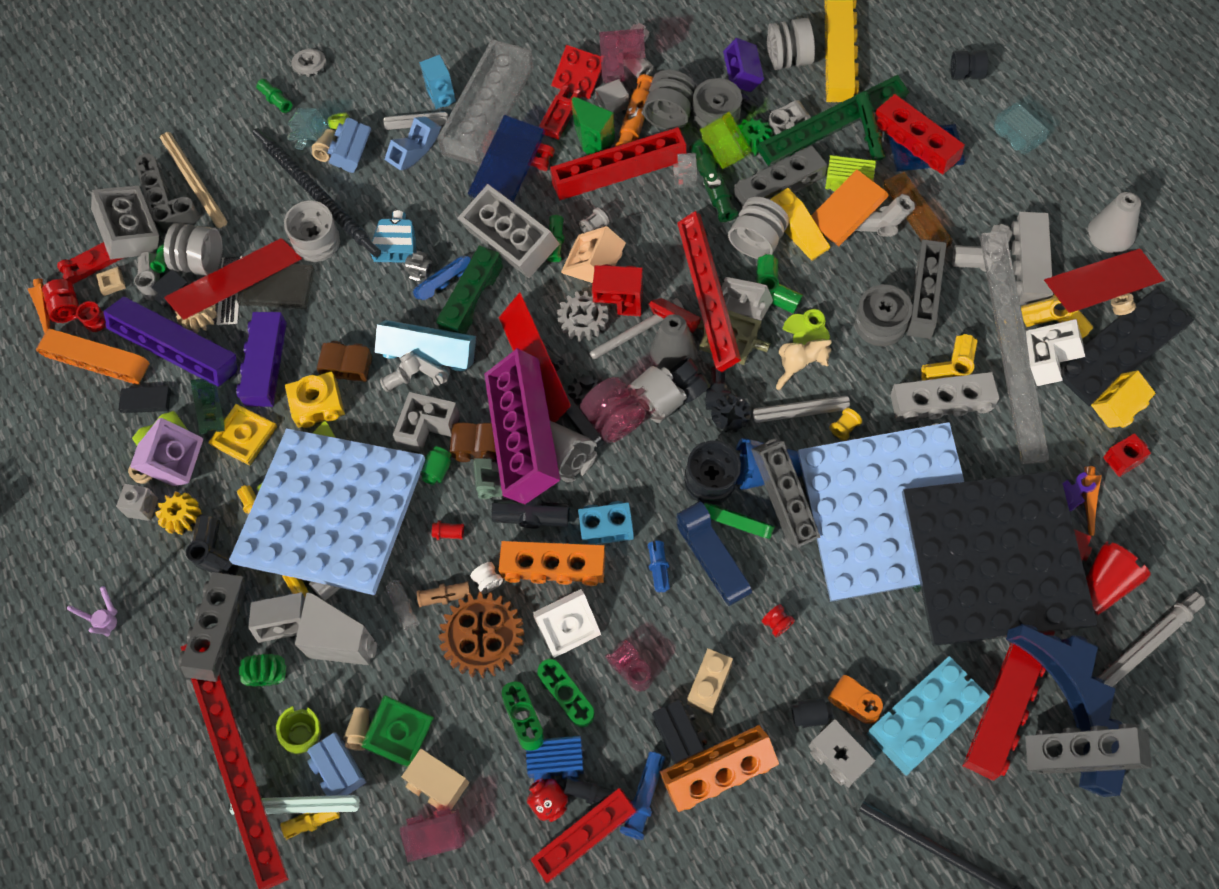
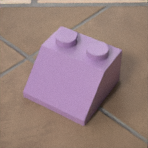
(167, 453)

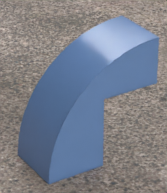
(408, 151)

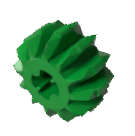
(755, 132)
(262, 670)

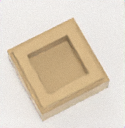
(110, 281)

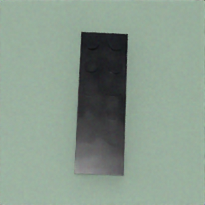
(1124, 345)

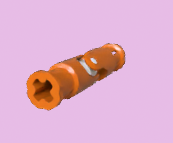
(634, 117)

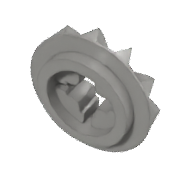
(307, 56)

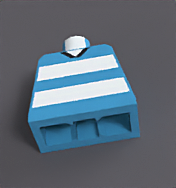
(395, 238)

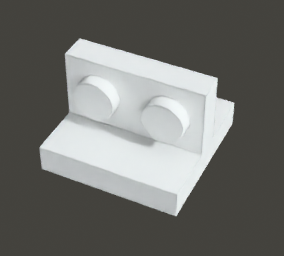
(567, 623)

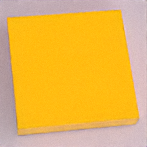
(243, 434)

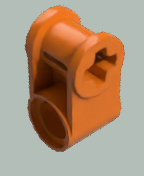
(853, 699)

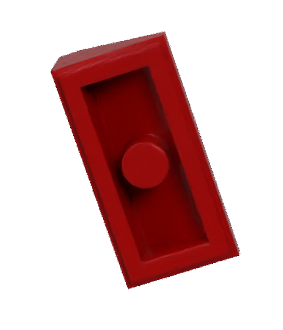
(663, 308)

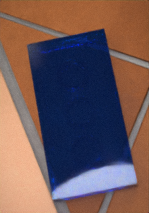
(508, 158)

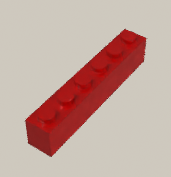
(617, 164)

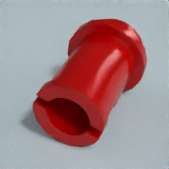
(447, 530)

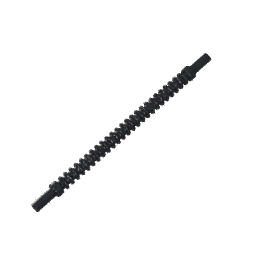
(318, 194)

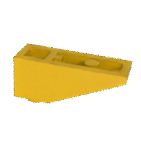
(801, 225)

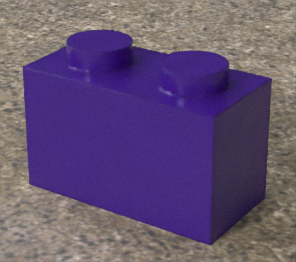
(743, 64)

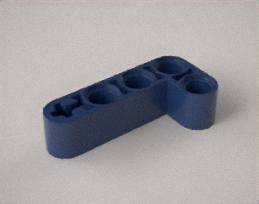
(696, 529)

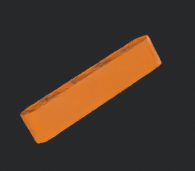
(93, 356)

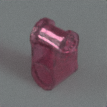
(627, 662)

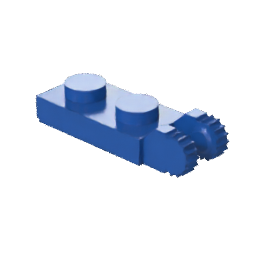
(441, 278)

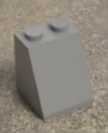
(332, 635)

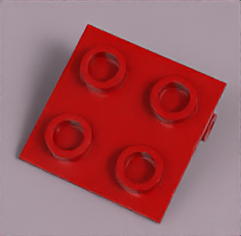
(578, 71)

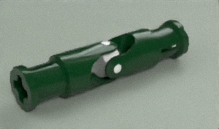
(708, 169)

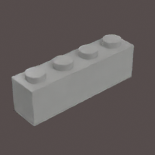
(1032, 256)

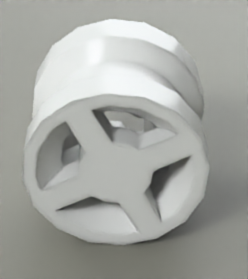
(486, 577)

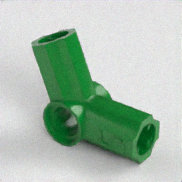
(768, 275)

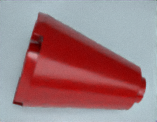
(1113, 576)

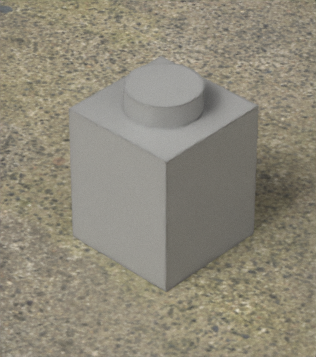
(612, 97)

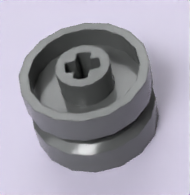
(714, 99)
(883, 315)

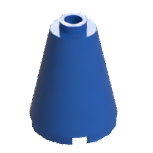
(749, 471)

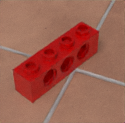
(919, 134)

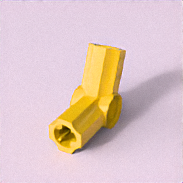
(1044, 311)
(962, 359)

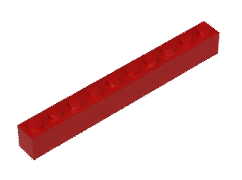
(1008, 704)

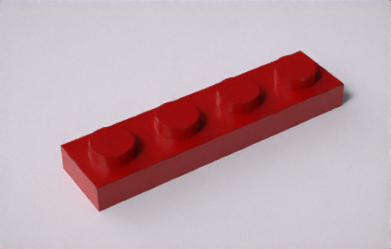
(583, 835)

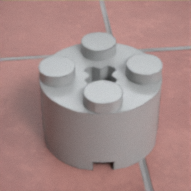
(657, 392)

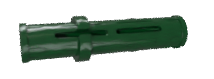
(872, 134)

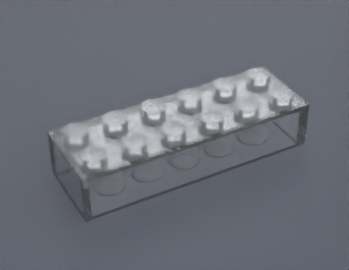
(485, 101)

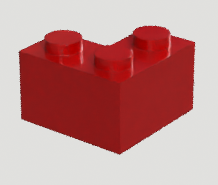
(619, 286)

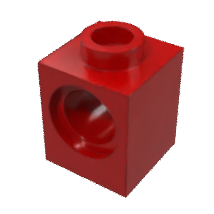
(1120, 461)

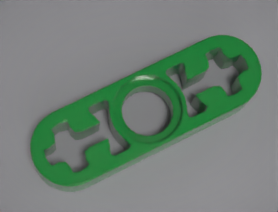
(740, 521)
(548, 682)
(521, 725)

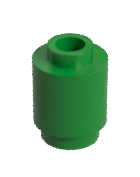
(435, 465)

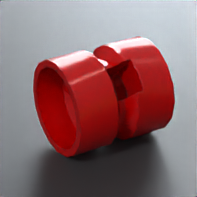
(60, 300)

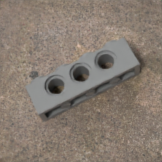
(979, 386)

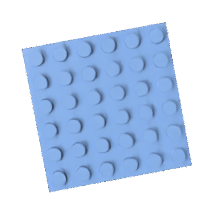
(860, 505)
(329, 511)

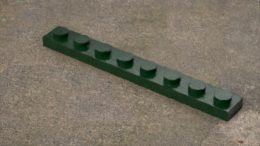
(826, 122)

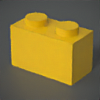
(1123, 399)

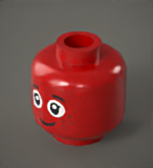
(547, 799)

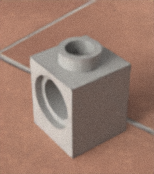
(137, 502)

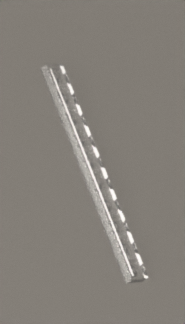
(1014, 348)

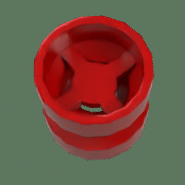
(91, 316)

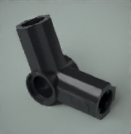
(204, 540)

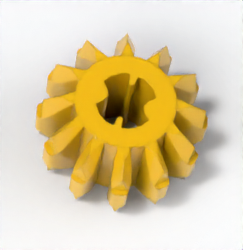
(178, 513)

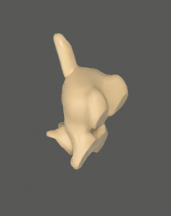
(797, 356)

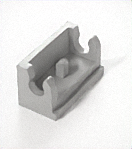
(746, 297)

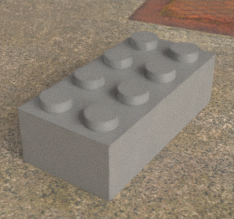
(508, 231)

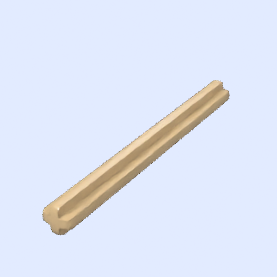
(193, 180)

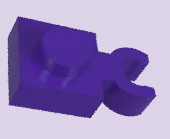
(1074, 492)

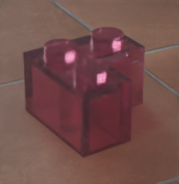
(616, 47)

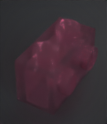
(432, 834)

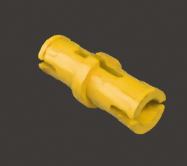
(306, 822)

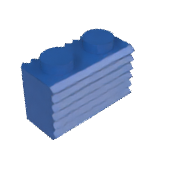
(556, 758)

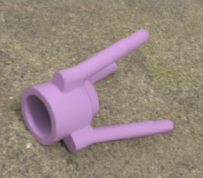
(101, 620)

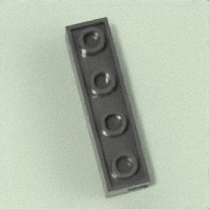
(785, 492)

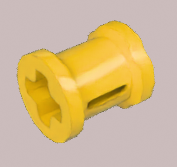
(845, 424)

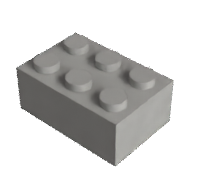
(124, 221)

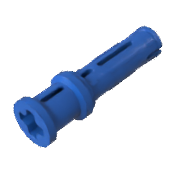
(634, 826)

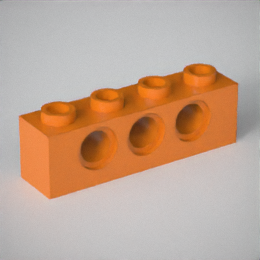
(514, 553)
(705, 765)

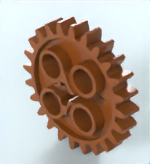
(458, 636)

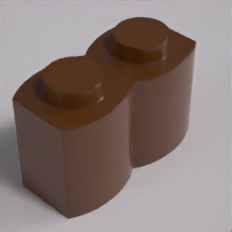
(344, 361)
(472, 442)

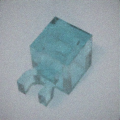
(307, 125)

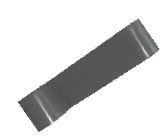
(161, 207)

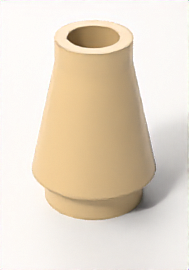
(322, 145)
(357, 729)

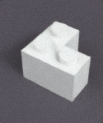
(1051, 346)

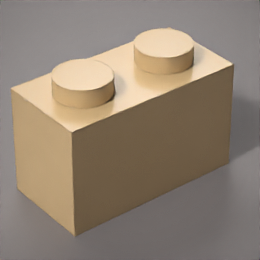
(710, 681)
(435, 780)

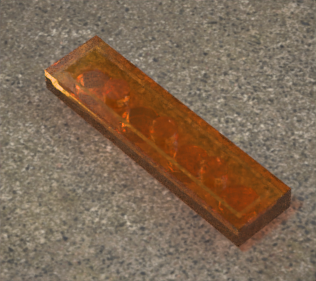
(922, 217)

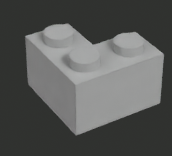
(424, 415)

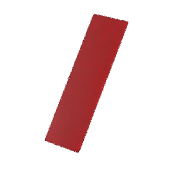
(232, 278)
(1104, 280)
(524, 335)

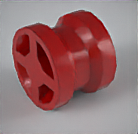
(778, 620)

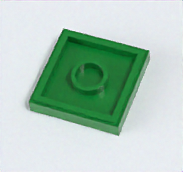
(397, 731)

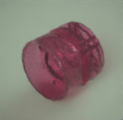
(613, 409)

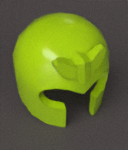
(298, 730)

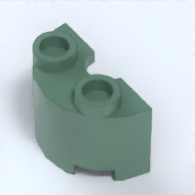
(487, 479)

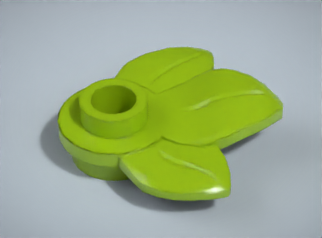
(804, 330)

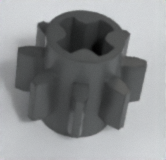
(418, 265)

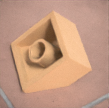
(593, 249)

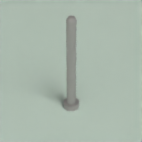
(629, 334)

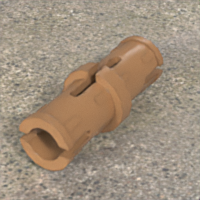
(443, 594)

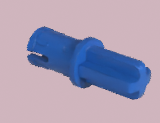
(659, 566)

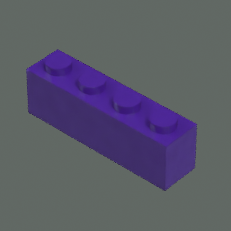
(262, 359)

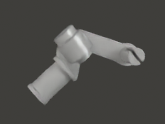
(410, 365)

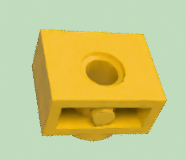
(326, 406)

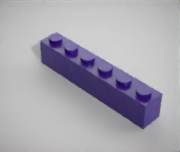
(171, 341)

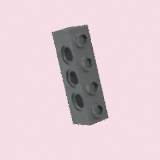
(793, 173)
(926, 289)
(208, 664)
(1132, 751)

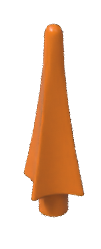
(38, 299)
(1091, 497)

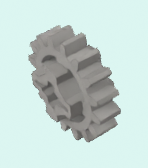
(581, 319)

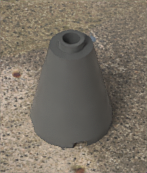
(672, 343)

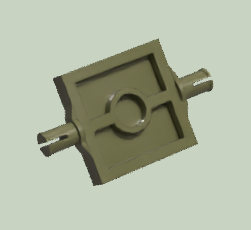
(745, 333)

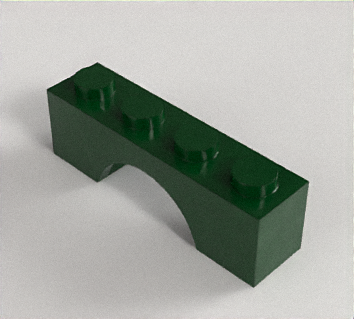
(460, 307)

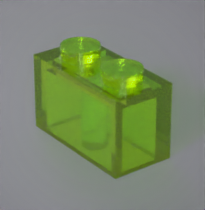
(725, 140)

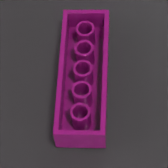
(521, 427)

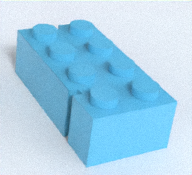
(927, 715)

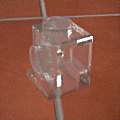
(685, 171)

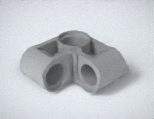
(787, 117)

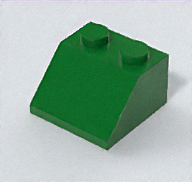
(593, 126)

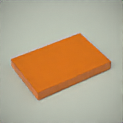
(848, 207)

